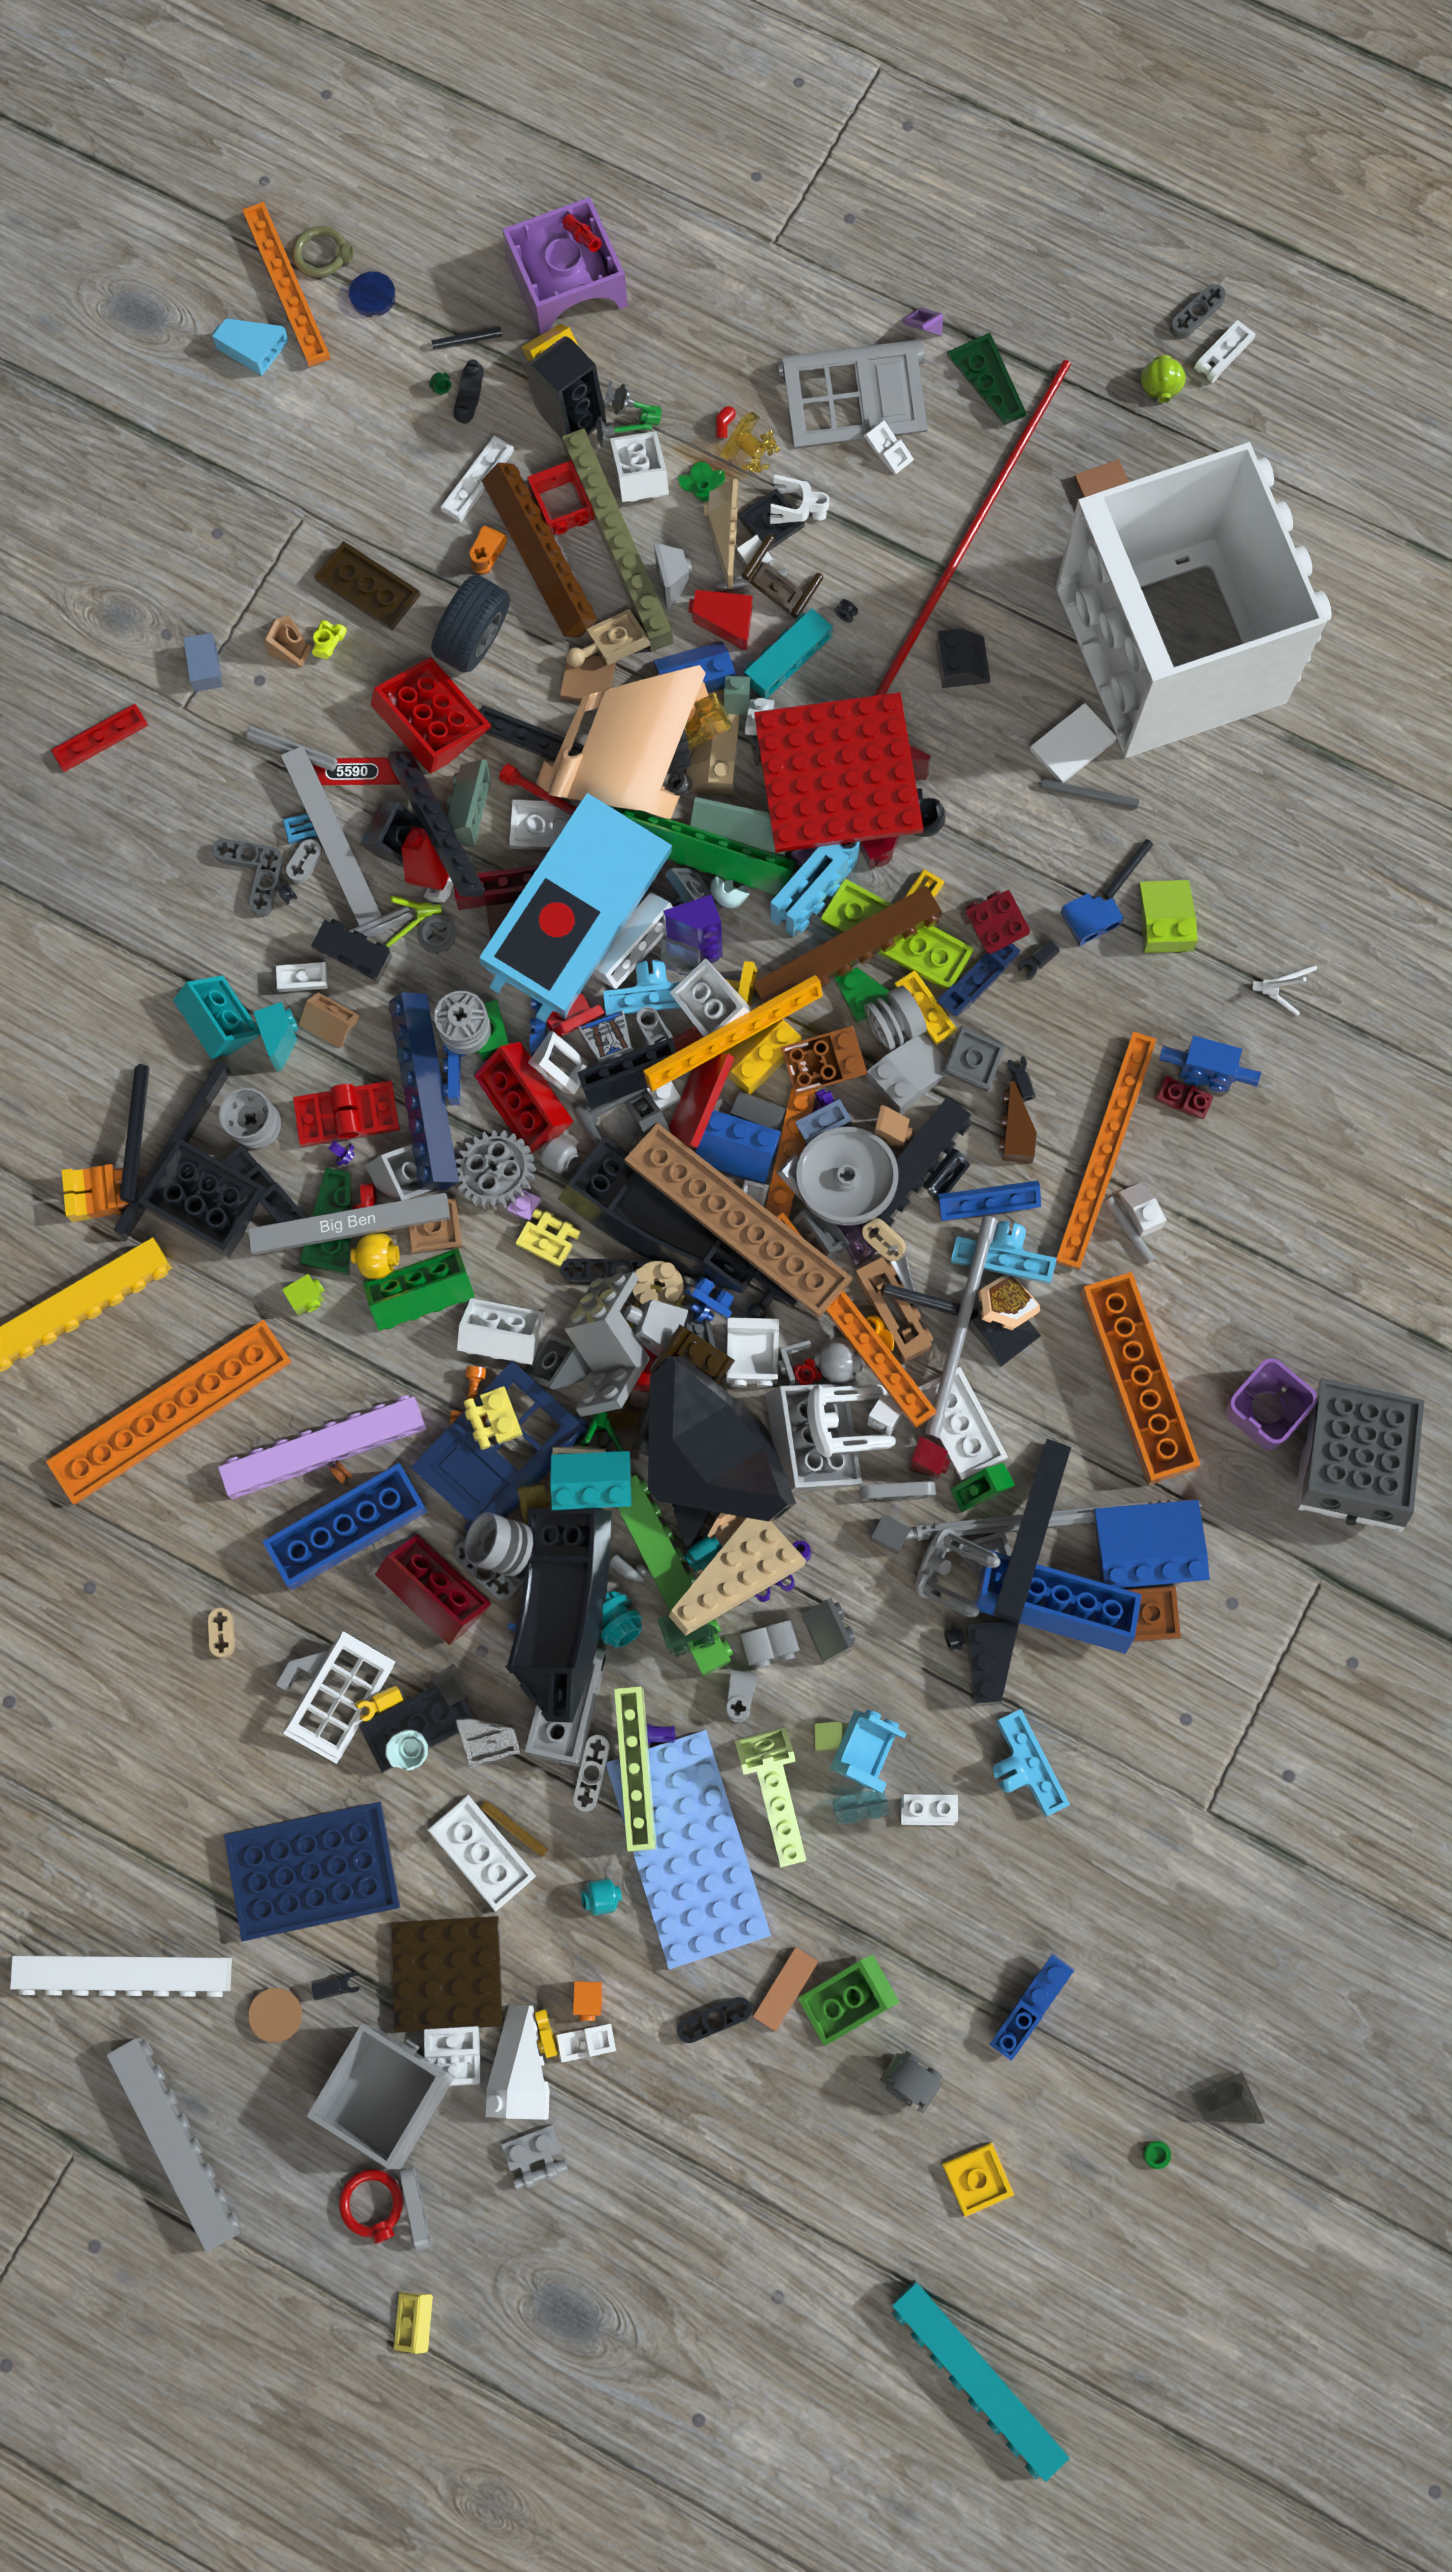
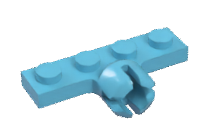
(650, 991)
(1007, 1255)
(1028, 1765)

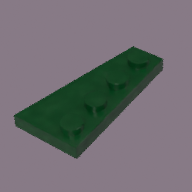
(988, 375)
(332, 1198)

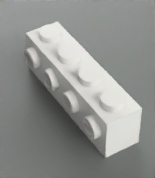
(634, 941)

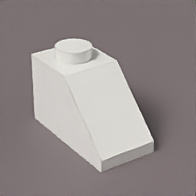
(1142, 1209)
(884, 1415)

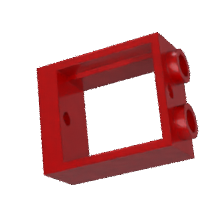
(551, 479)

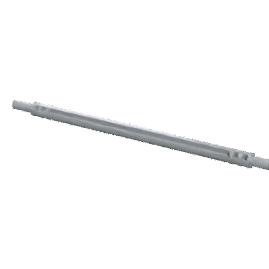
(1012, 1522)

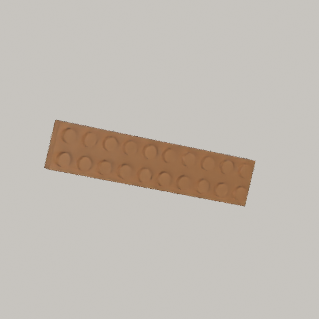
(738, 1220)

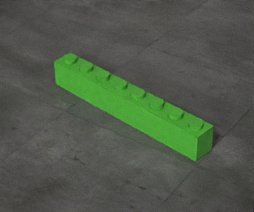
(667, 1567)

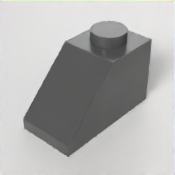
(645, 1113)

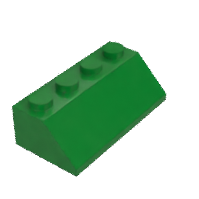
(418, 1290)

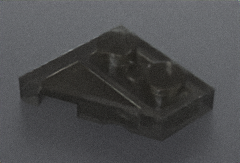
(486, 1740)
(1228, 2101)

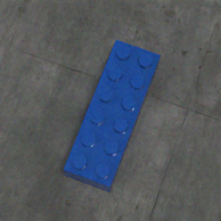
(344, 1526)
(1069, 1605)

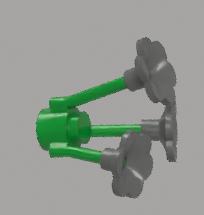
(620, 400)

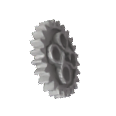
(505, 1186)

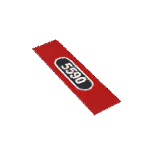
(358, 772)

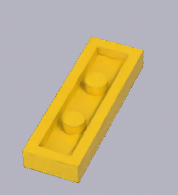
(937, 1022)

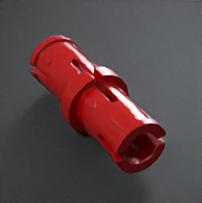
(581, 233)

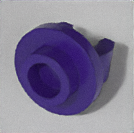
(824, 1098)
(344, 1155)

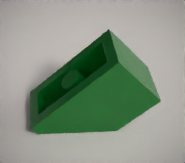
(982, 1487)

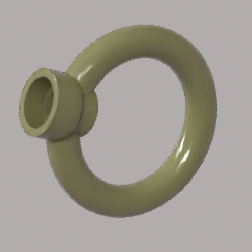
(343, 253)

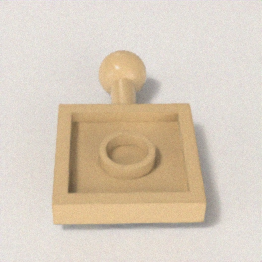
(612, 639)

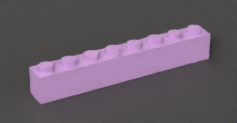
(322, 1447)

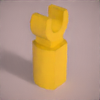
(380, 1702)

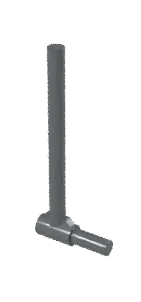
(588, 1117)

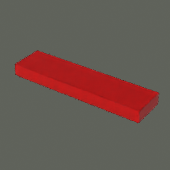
(99, 737)

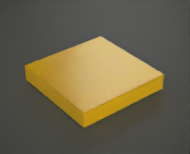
(977, 2179)

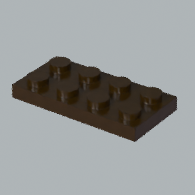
(367, 585)

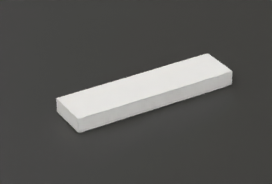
(471, 486)

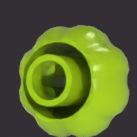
(1163, 378)

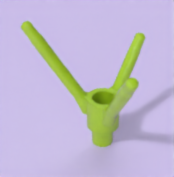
(422, 911)

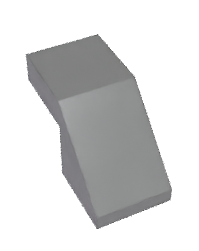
(309, 1664)

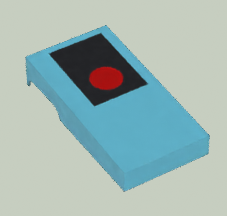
(574, 906)

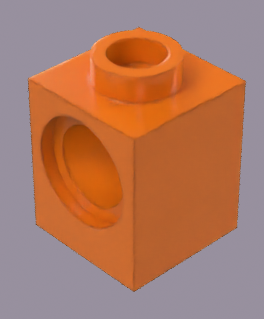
(587, 2000)

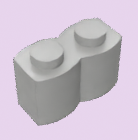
(770, 1644)

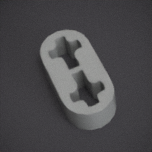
(300, 858)

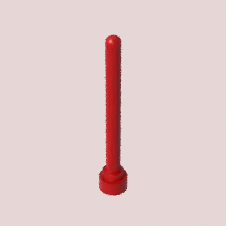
(511, 776)

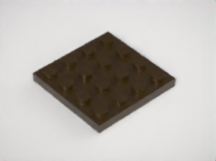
(447, 1973)

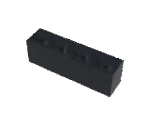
(622, 1074)

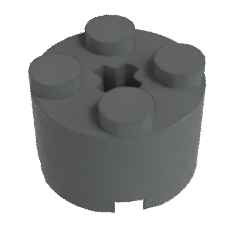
(911, 2081)

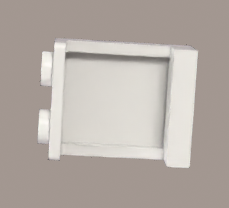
(755, 1350)
(929, 1810)

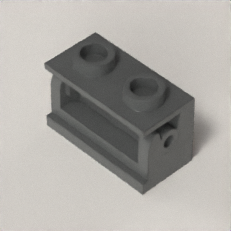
(820, 1234)

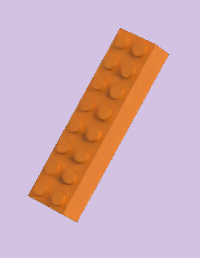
(1140, 1378)

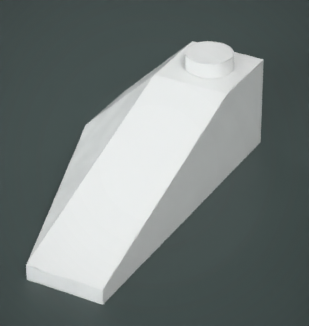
(516, 2078)

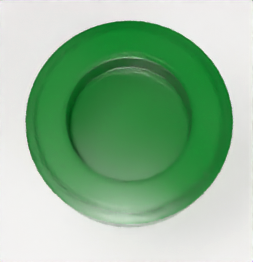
(1156, 2154)

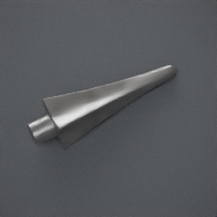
(903, 1275)

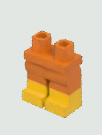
(92, 1192)

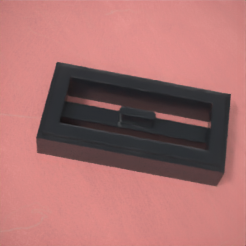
(943, 1173)

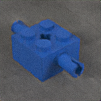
(1210, 1064)

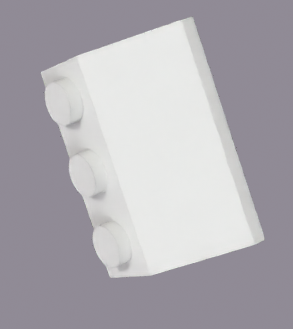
(500, 1331)

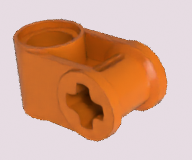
(486, 549)

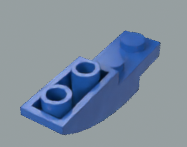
(1031, 2006)

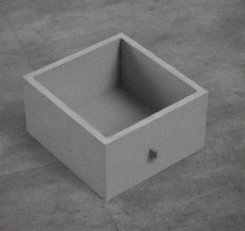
(381, 2096)

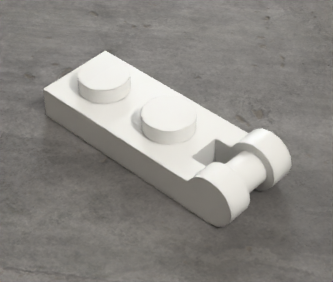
(1225, 350)

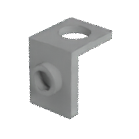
(784, 1364)

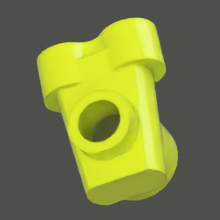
(326, 638)

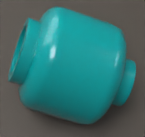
(600, 1897)

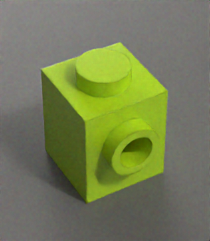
(304, 1294)

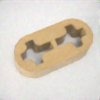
(883, 1240)
(214, 1633)

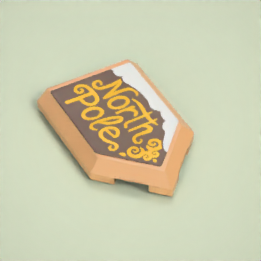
(1007, 1302)

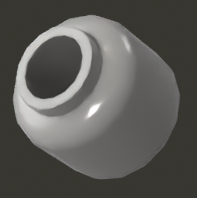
(559, 1156)

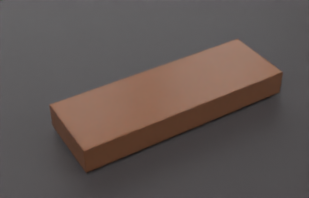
(785, 1989)

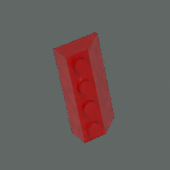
(523, 1097)

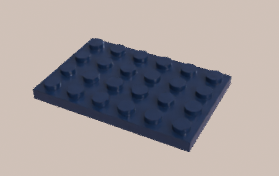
(311, 1871)

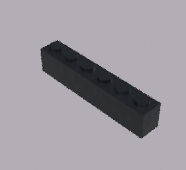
(924, 1154)

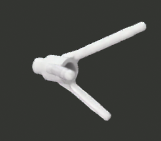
(1272, 986)

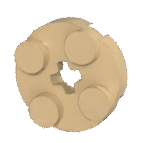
(660, 1272)

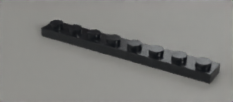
(436, 824)

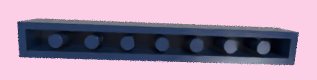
(423, 1091)

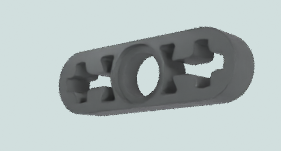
(1201, 302)

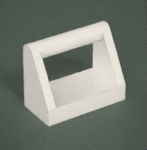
(553, 1073)

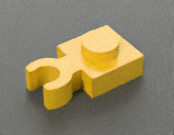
(546, 2042)

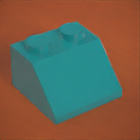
(278, 1032)

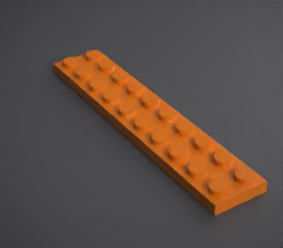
(168, 1412)

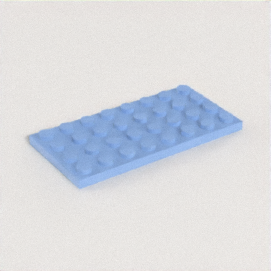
(699, 1873)

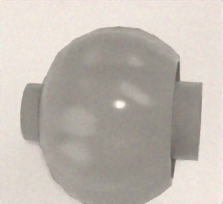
(838, 1361)

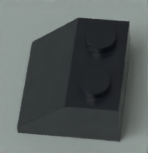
(962, 658)
(389, 831)

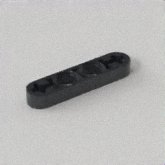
(609, 1265)

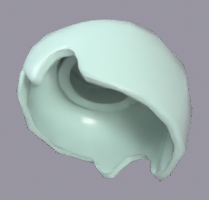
(727, 894)
(407, 1750)

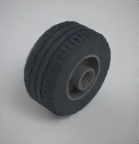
(470, 623)

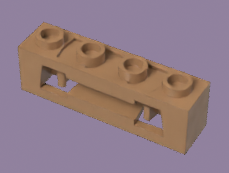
(874, 1274)

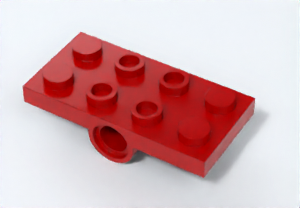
(346, 1113)

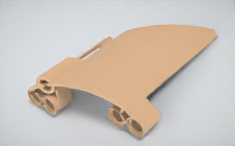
(627, 744)

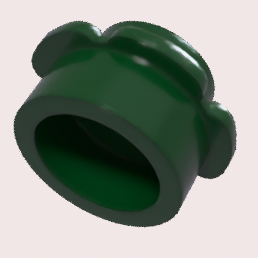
(440, 383)

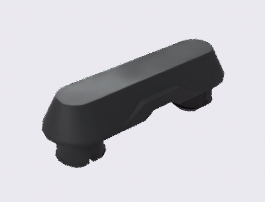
(468, 392)

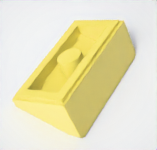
(413, 2322)

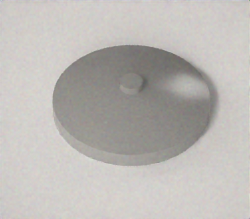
(847, 1176)

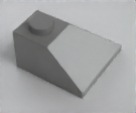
(672, 572)
(396, 1174)

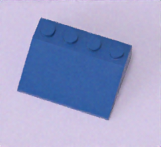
(1151, 1544)

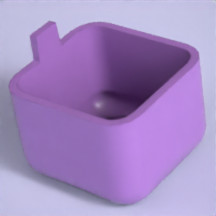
(1296, 1403)

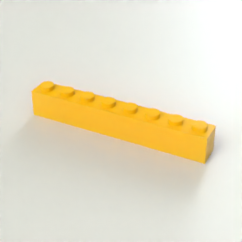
(81, 1301)

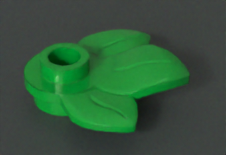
(701, 480)

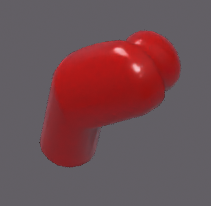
(723, 419)

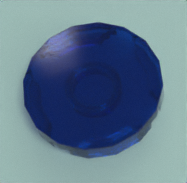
(372, 294)

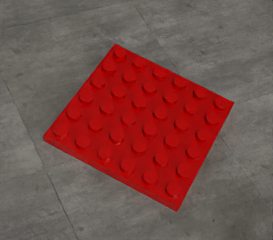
(838, 772)

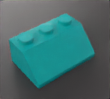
(216, 1016)
(591, 1480)

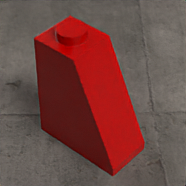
(723, 615)

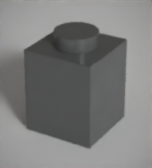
(889, 1533)

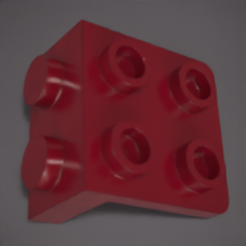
(996, 921)

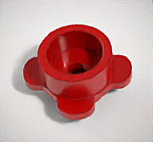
(800, 1372)

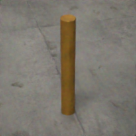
(514, 1829)

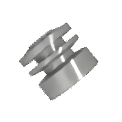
(898, 1016)
(469, 1033)
(242, 1107)
(498, 1544)

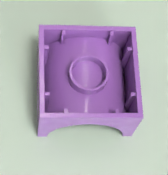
(558, 270)

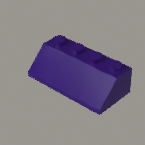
(697, 926)

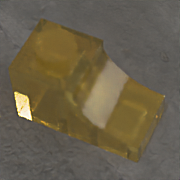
(708, 721)

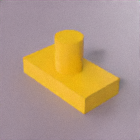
(745, 985)

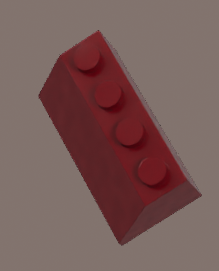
(432, 1589)

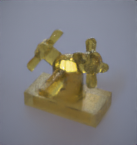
(750, 444)

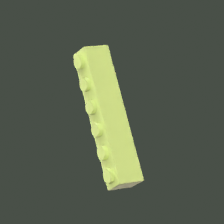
(635, 1769)

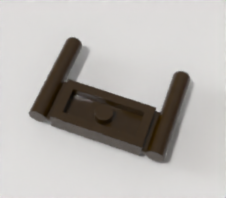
(775, 585)
(697, 1352)

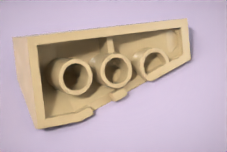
(722, 523)
(715, 762)

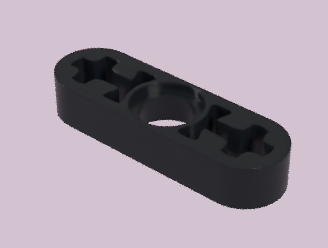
(730, 2006)

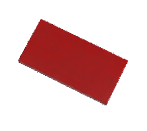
(700, 1099)

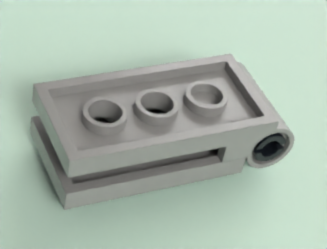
(571, 1746)

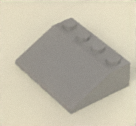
(795, 1447)

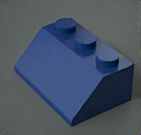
(712, 658)
(739, 1147)

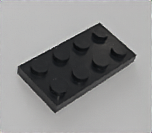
(423, 1713)

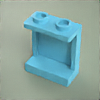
(866, 1748)

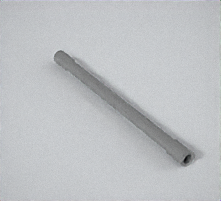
(985, 1238)

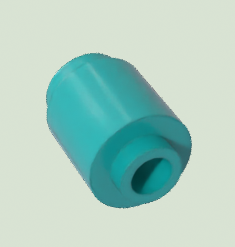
(702, 1553)

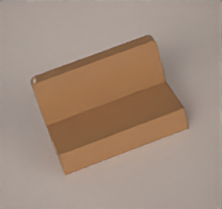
(328, 1019)

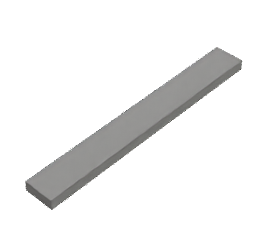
(331, 835)

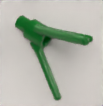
(600, 1422)

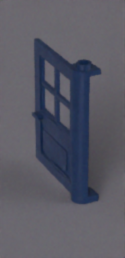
(482, 1479)

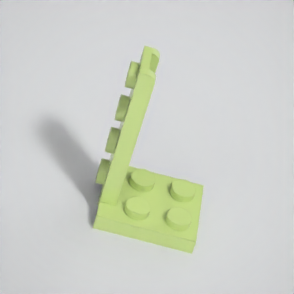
(766, 1756)

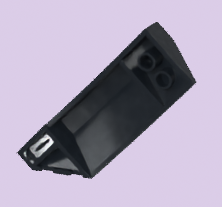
(648, 1221)

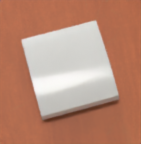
(456, 2052)

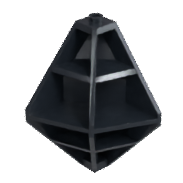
(710, 1448)

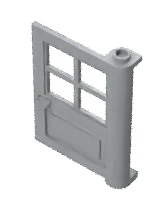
(886, 386)

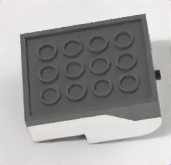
(1361, 1455)

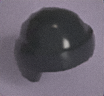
(932, 815)

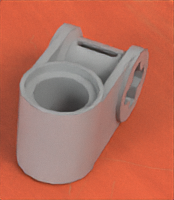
(655, 1032)
(740, 1691)

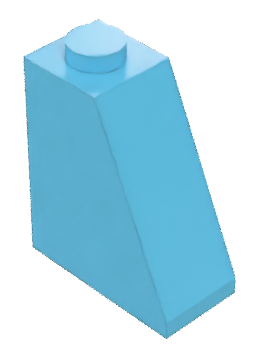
(250, 342)

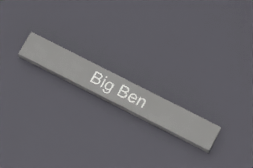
(349, 1223)

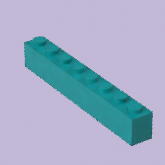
(980, 2381)

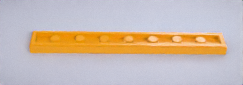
(733, 1033)

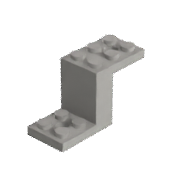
(607, 1344)

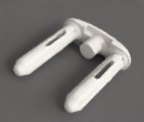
(820, 1421)

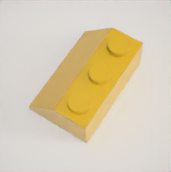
(760, 1055)

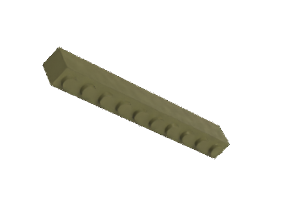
(618, 541)

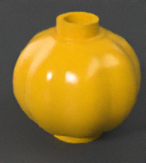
(375, 1255)

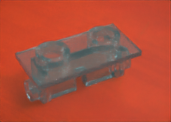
(872, 1806)

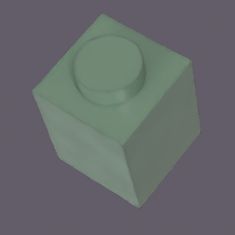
(737, 695)

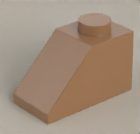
(893, 1128)

